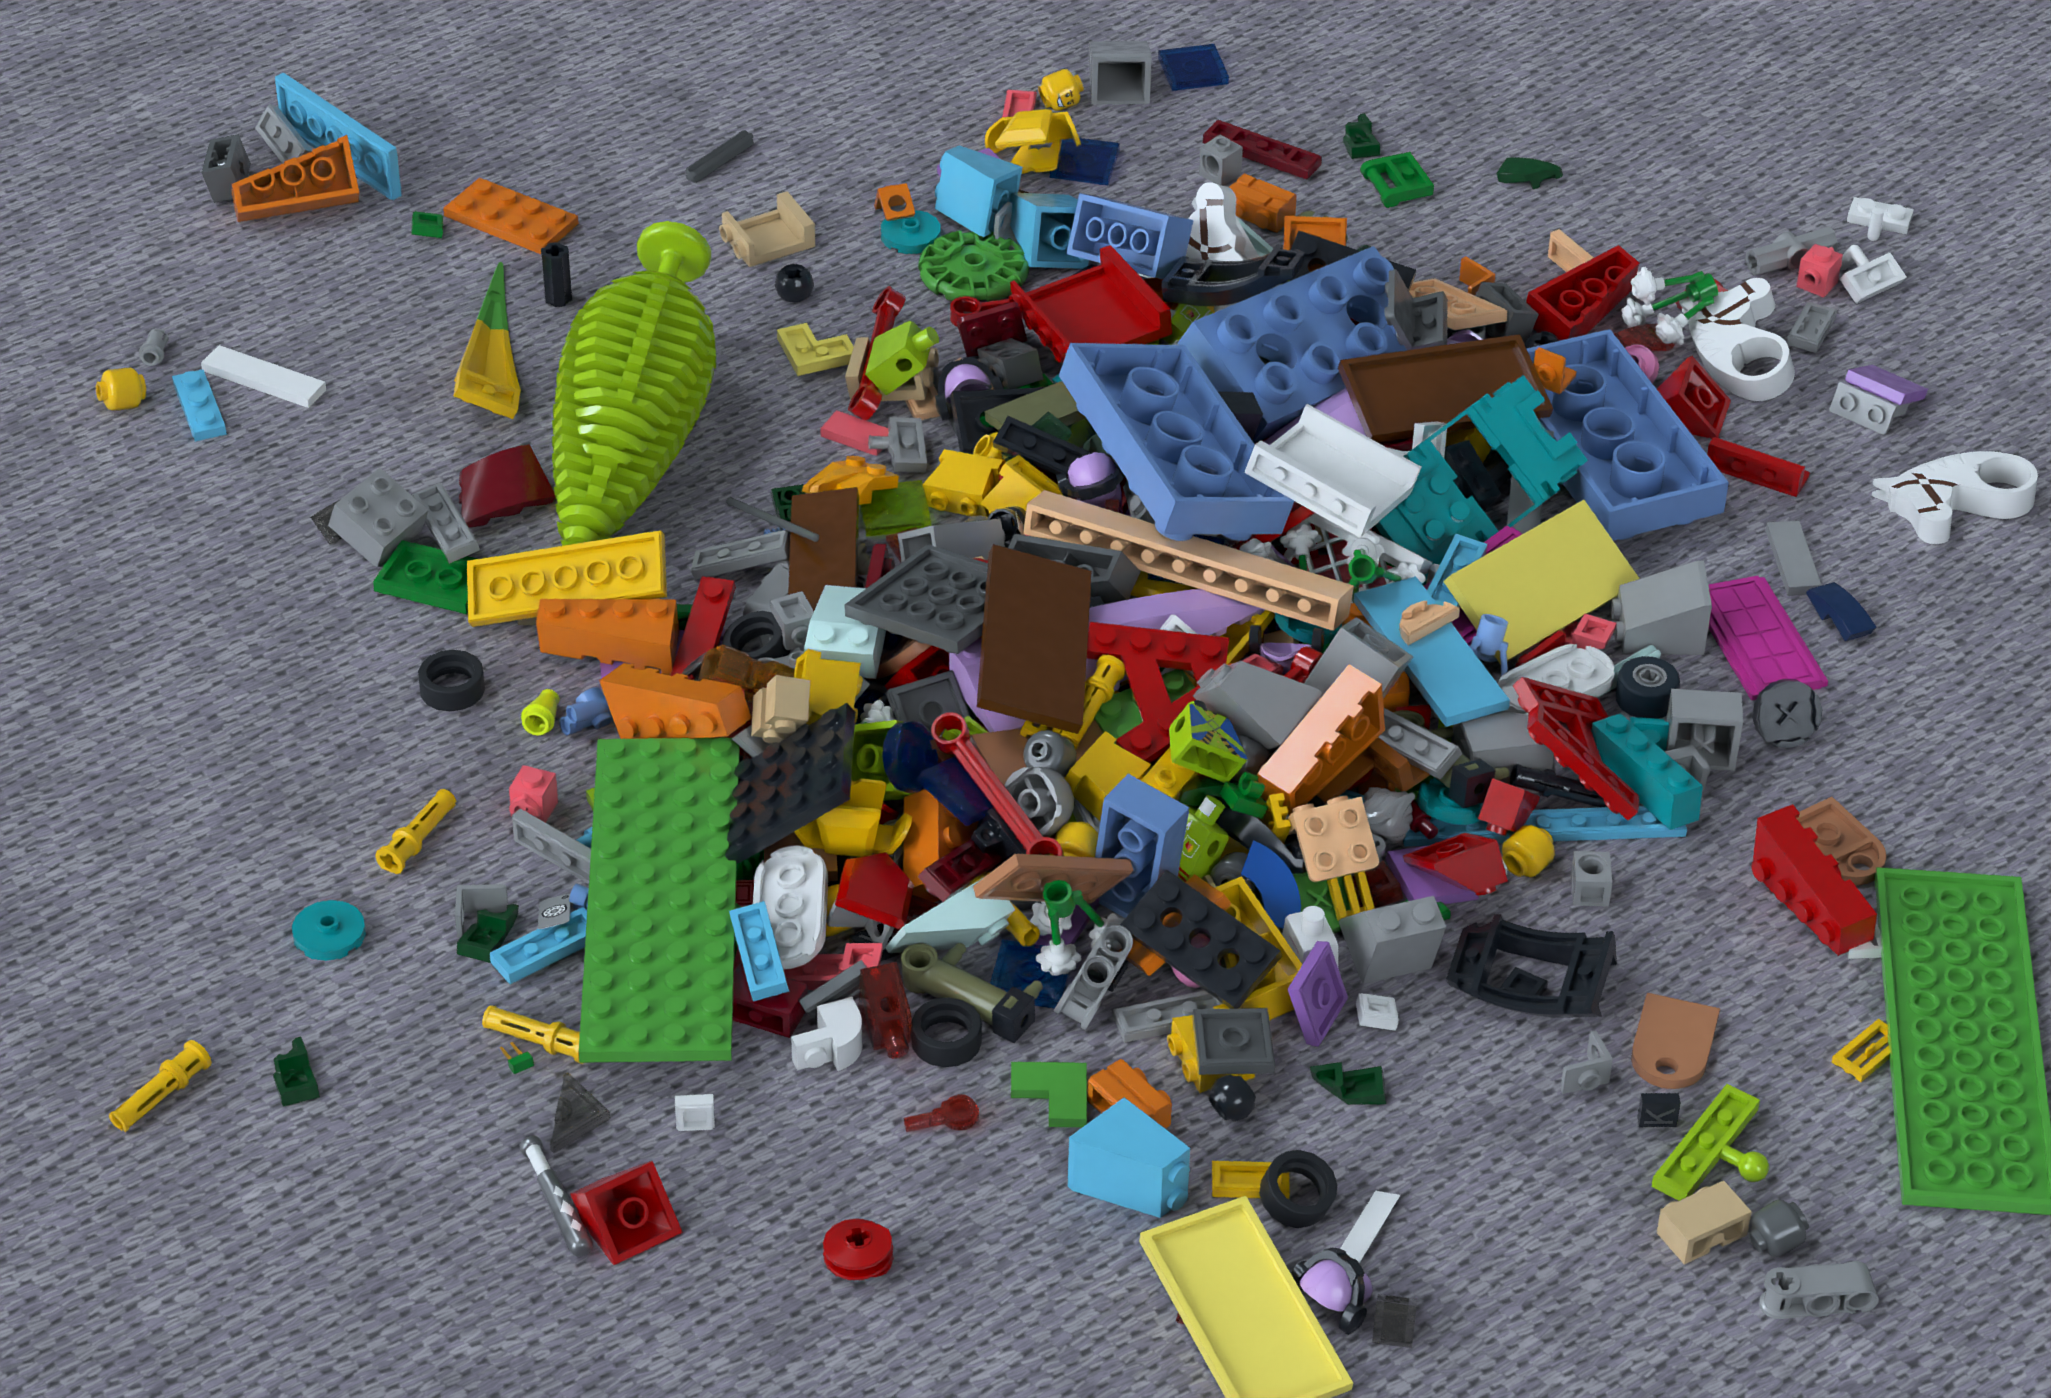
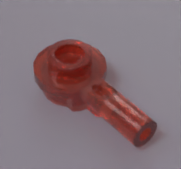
(956, 1113)

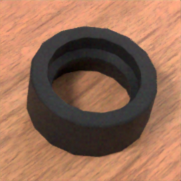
(752, 626)
(454, 697)
(946, 1053)
(1309, 1166)

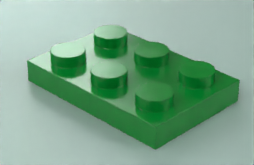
(425, 577)

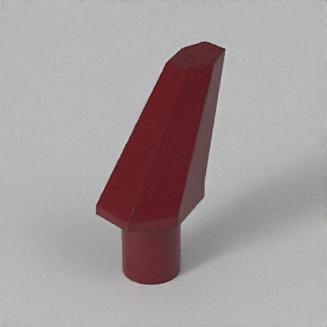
(1421, 822)

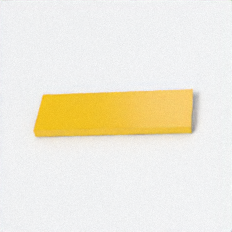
(611, 568)

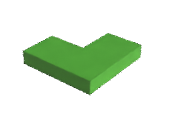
(1060, 1083)

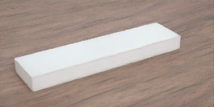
(263, 376)

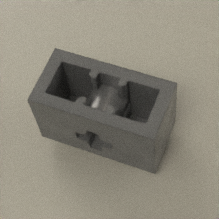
(224, 165)

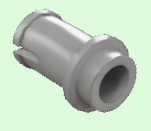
(153, 350)

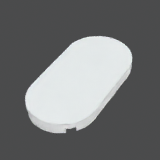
(1567, 667)
(796, 901)

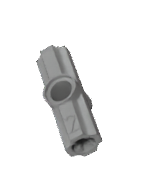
(1788, 250)

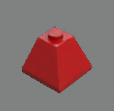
(1696, 399)
(1463, 861)
(627, 1212)

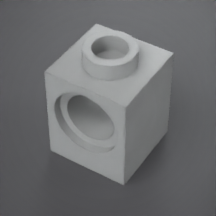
(1220, 160)
(1591, 878)

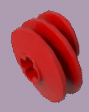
(858, 1249)

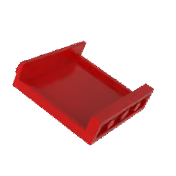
(1095, 307)

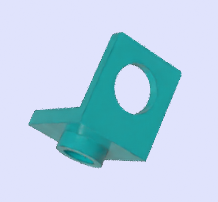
(1654, 729)

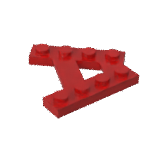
(1142, 654)
(1574, 748)

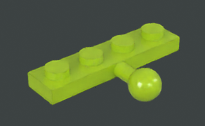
(1708, 1143)

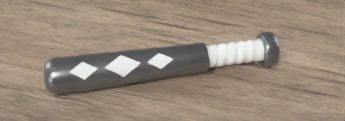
(558, 1200)

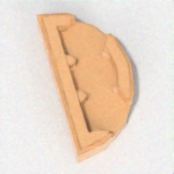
(1424, 619)

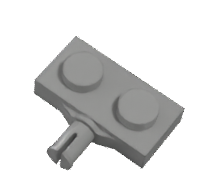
(904, 444)

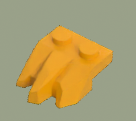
(853, 473)

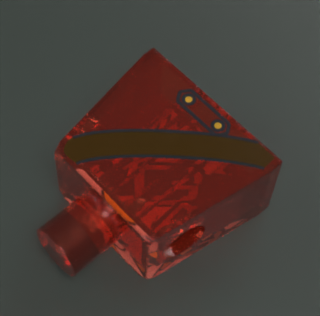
(886, 1020)

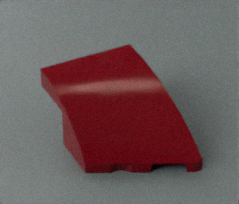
(502, 486)

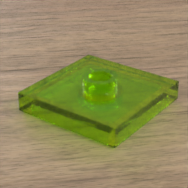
(896, 509)

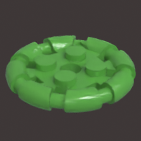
(975, 269)

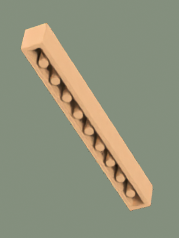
(1193, 561)

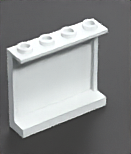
(1334, 471)

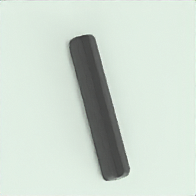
(719, 156)

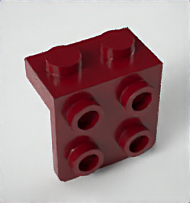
(991, 327)

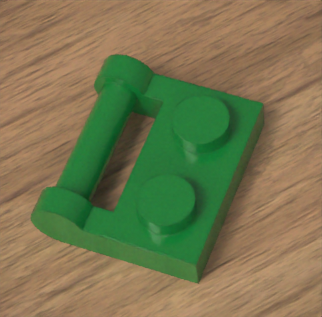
(1405, 174)

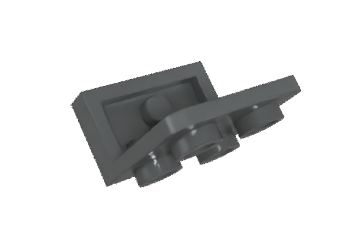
(1418, 320)

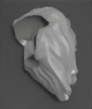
(1388, 813)

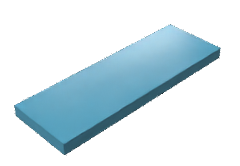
(323, 124)
(1442, 661)

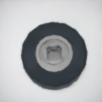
(1646, 687)

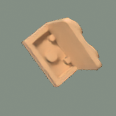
(1334, 838)

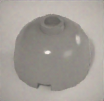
(1043, 797)

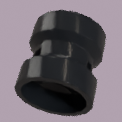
(1006, 516)

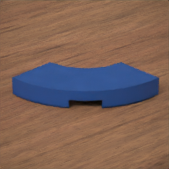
(1273, 882)

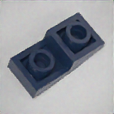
(1845, 611)

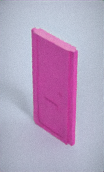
(1759, 636)

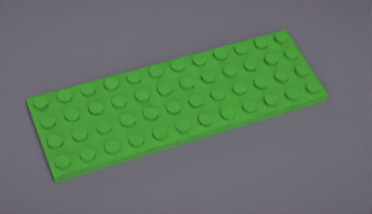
(660, 903)
(1964, 1042)

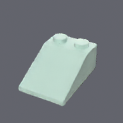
(841, 636)
(955, 921)

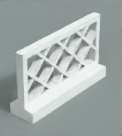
(1392, 552)

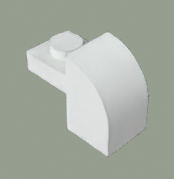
(835, 1039)

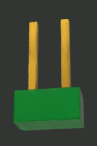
(520, 1062)

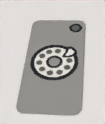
(554, 911)

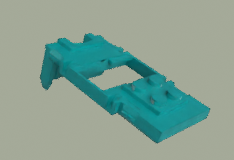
(1437, 507)

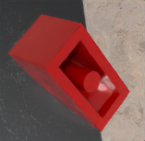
(1507, 807)

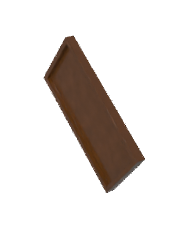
(1434, 384)
(1034, 639)

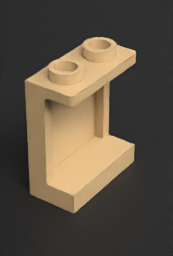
(771, 233)
(914, 388)

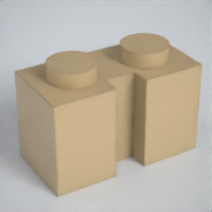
(780, 708)
(1703, 1221)

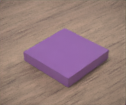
(1886, 384)
(1419, 884)
(1317, 993)

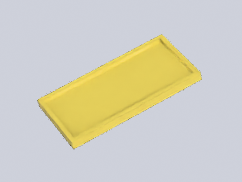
(1544, 578)
(1244, 1306)

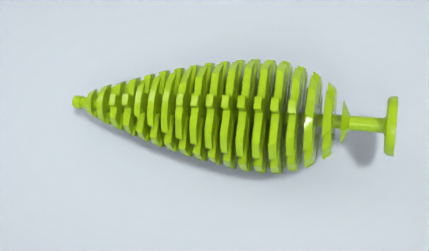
(631, 384)

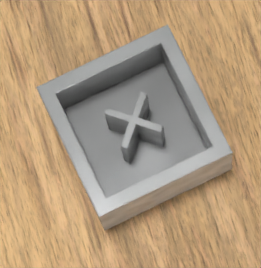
(378, 517)
(1707, 721)

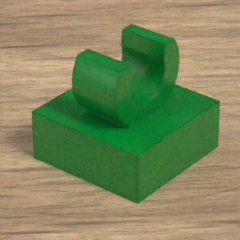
(1245, 796)

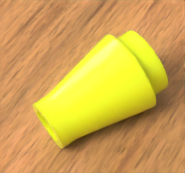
(541, 713)

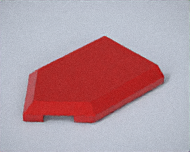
(875, 889)

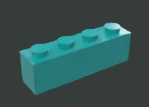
(1649, 771)

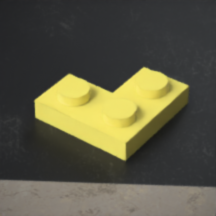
(810, 355)

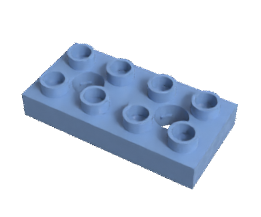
(1302, 332)
(1173, 439)
(1640, 455)

